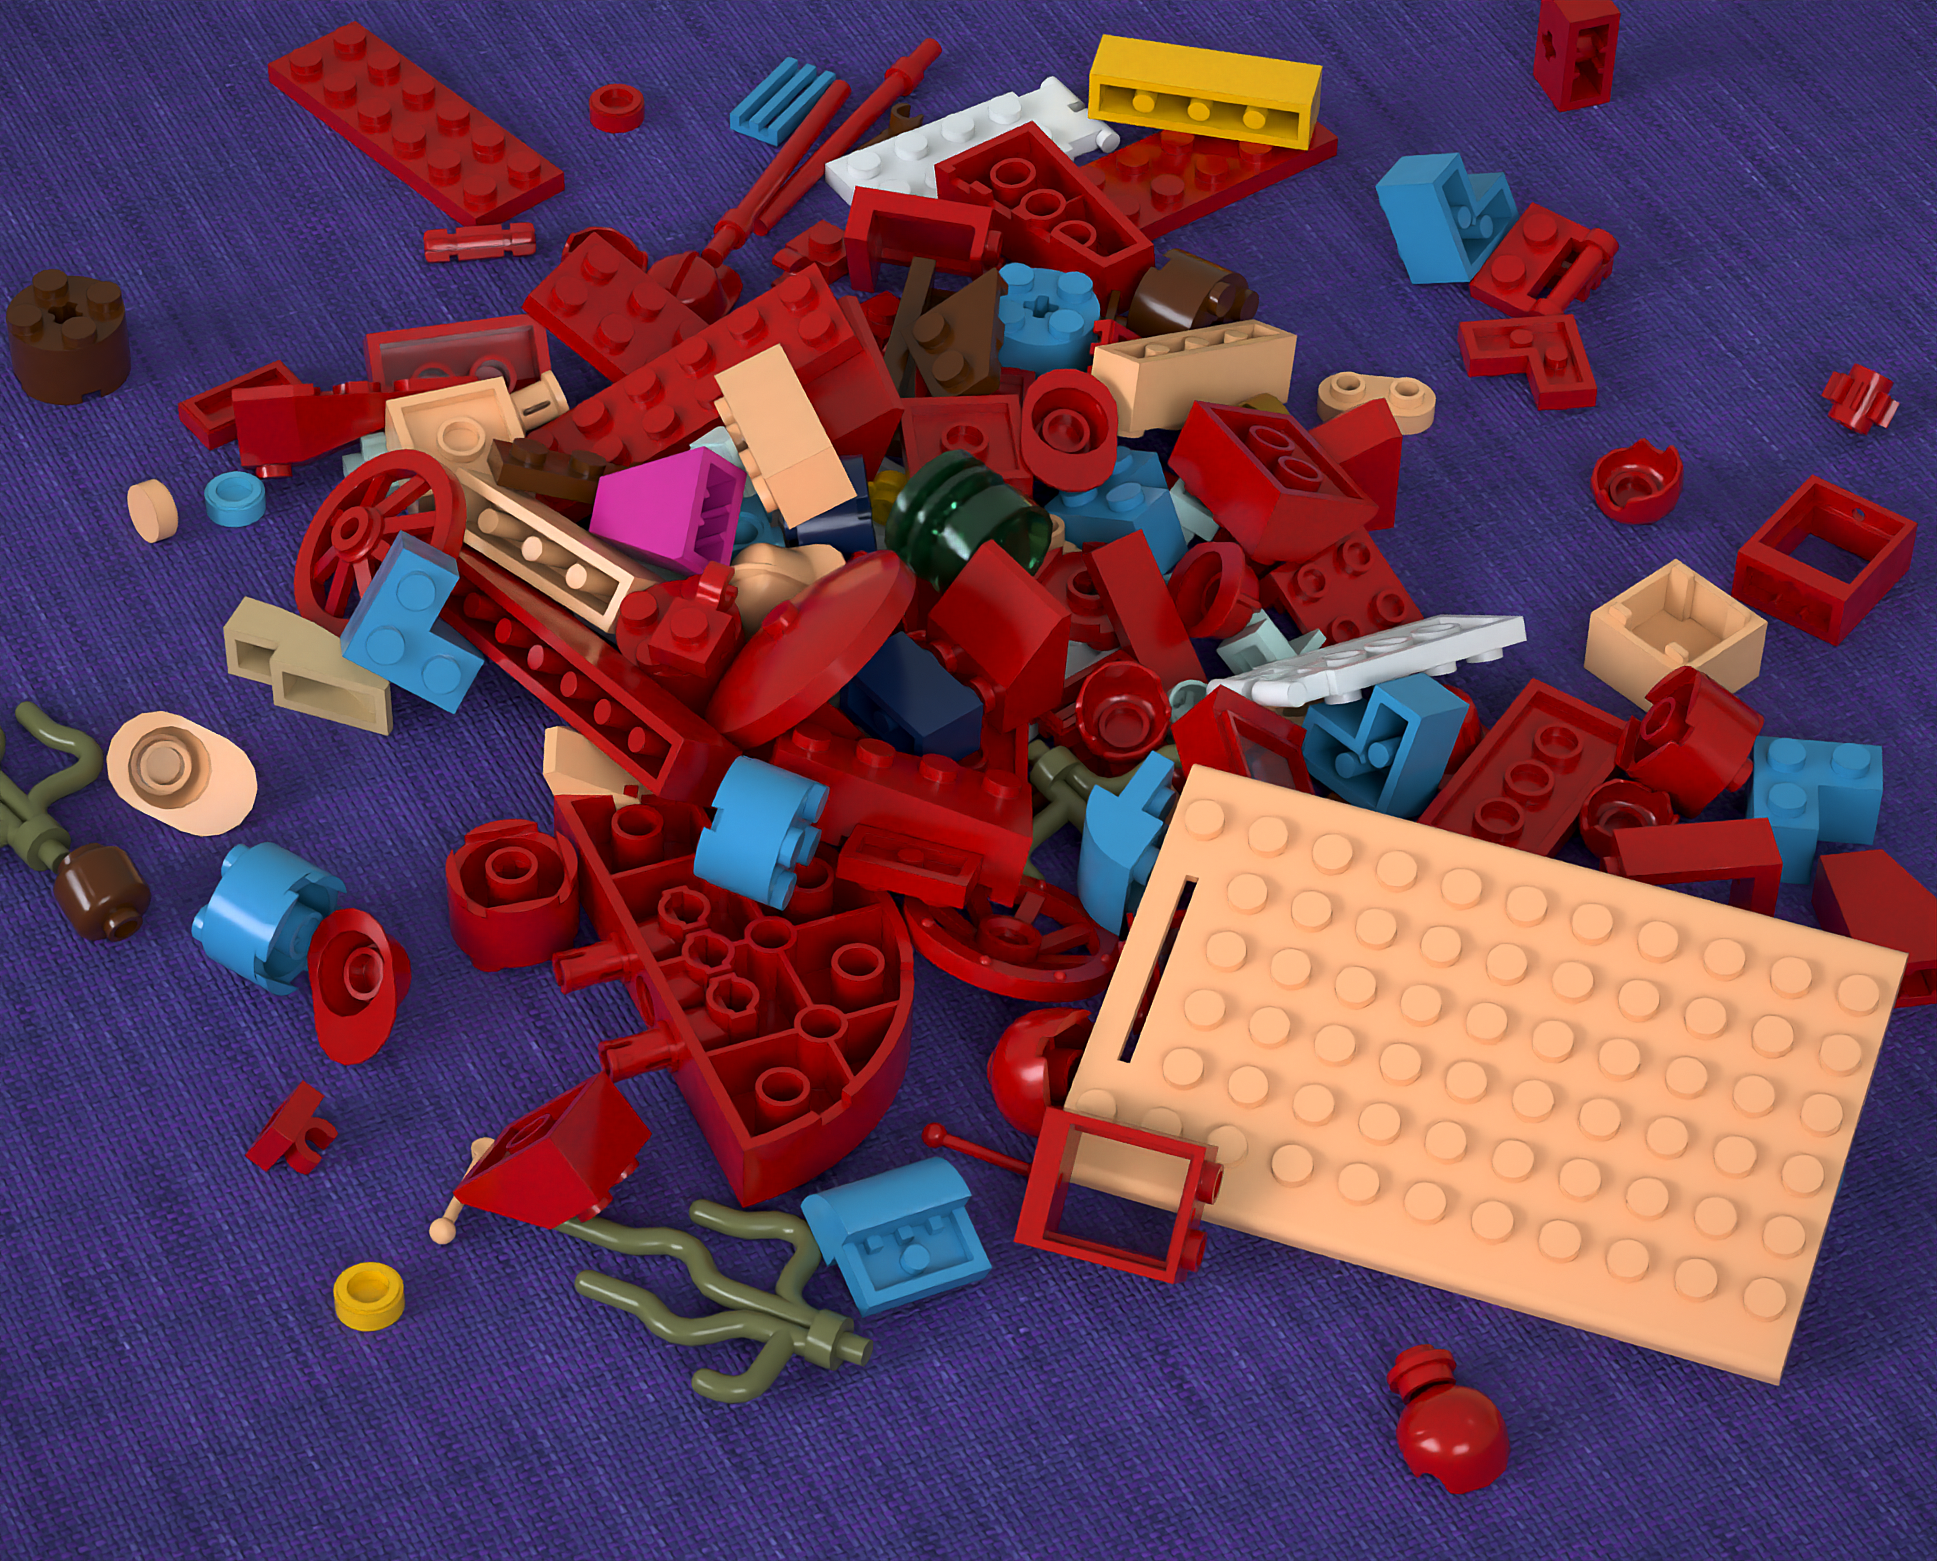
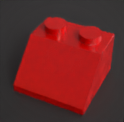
(1002, 638)
(559, 1157)

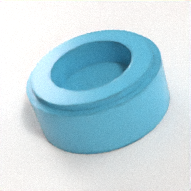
(235, 499)

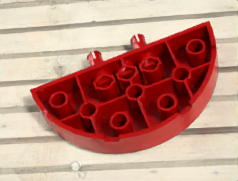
(766, 1017)

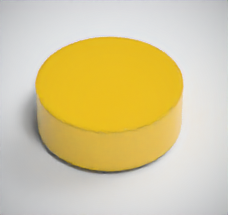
(369, 1296)

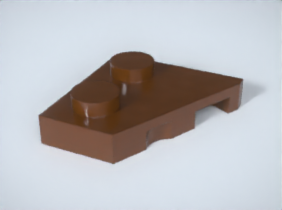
(961, 340)

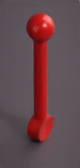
(935, 1136)

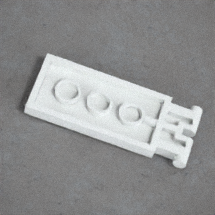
(908, 160)
(1391, 654)

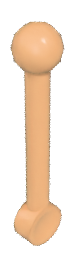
(443, 1229)

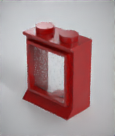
(1242, 739)

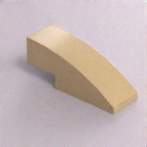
(305, 667)

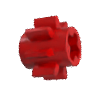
(1860, 399)

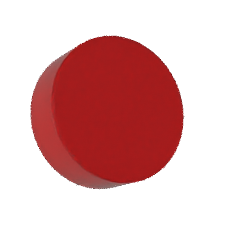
(616, 108)

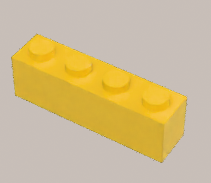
(1204, 92)

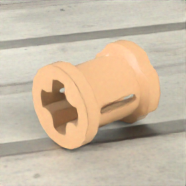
(547, 395)

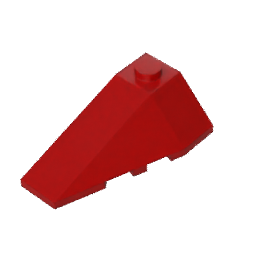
(301, 424)

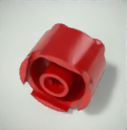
(639, 619)
(1690, 740)
(512, 895)

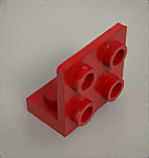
(1341, 591)

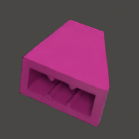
(672, 510)

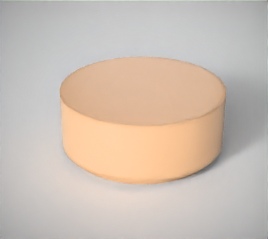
(152, 510)

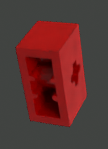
(1573, 58)

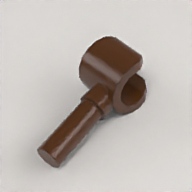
(898, 124)

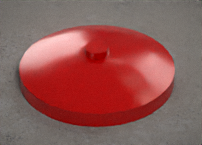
(810, 648)

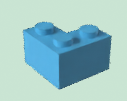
(1444, 217)
(1128, 501)
(399, 631)
(1385, 749)
(1813, 795)

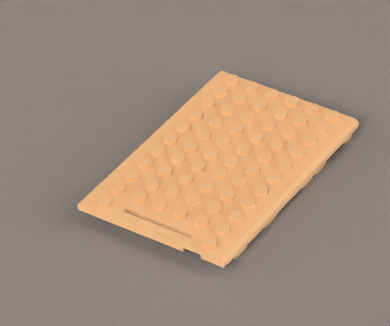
(1490, 1069)

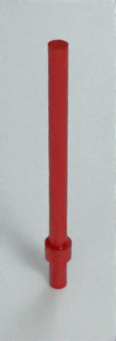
(899, 81)
(738, 223)

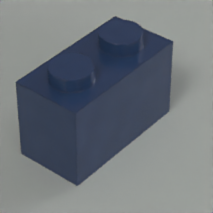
(913, 702)

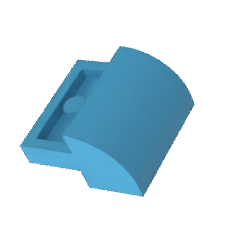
(1123, 843)
(899, 1234)

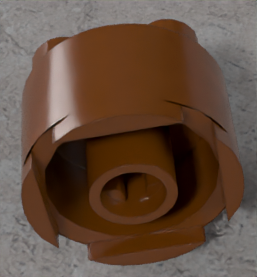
(1189, 296)
(68, 337)

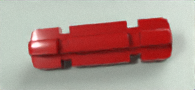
(479, 242)

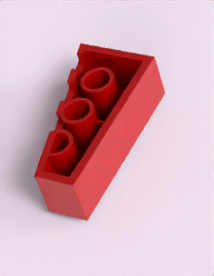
(1049, 211)
(917, 799)

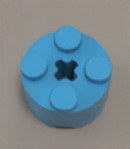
(1047, 319)
(761, 831)
(266, 914)

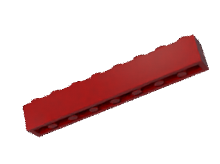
(587, 682)

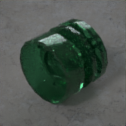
(954, 510)

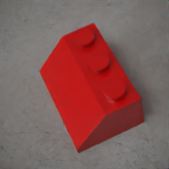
(483, 347)
(858, 398)
(1267, 482)

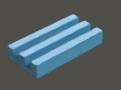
(773, 99)

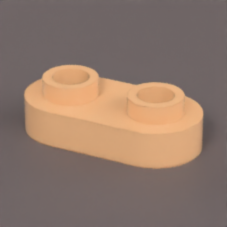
(1407, 398)

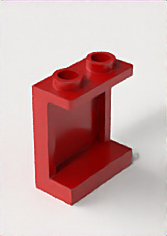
(899, 225)

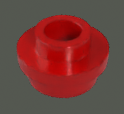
(1420, 1369)

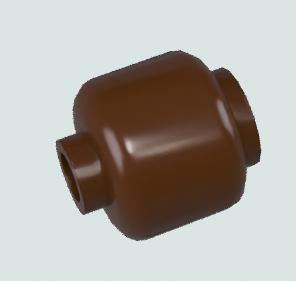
(102, 892)

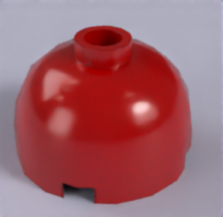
(1037, 1064)

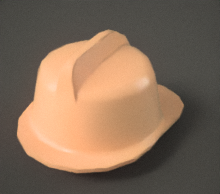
(776, 574)
(181, 773)

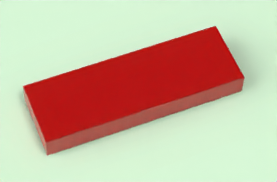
(1143, 609)

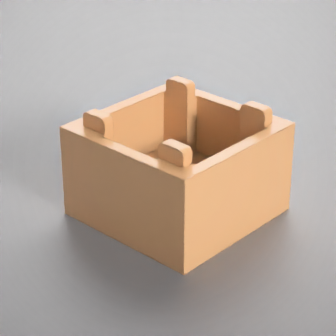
(452, 427)
(1673, 623)

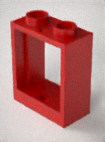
(1808, 597)
(1700, 853)
(1051, 1178)

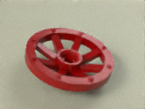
(360, 525)
(1008, 952)

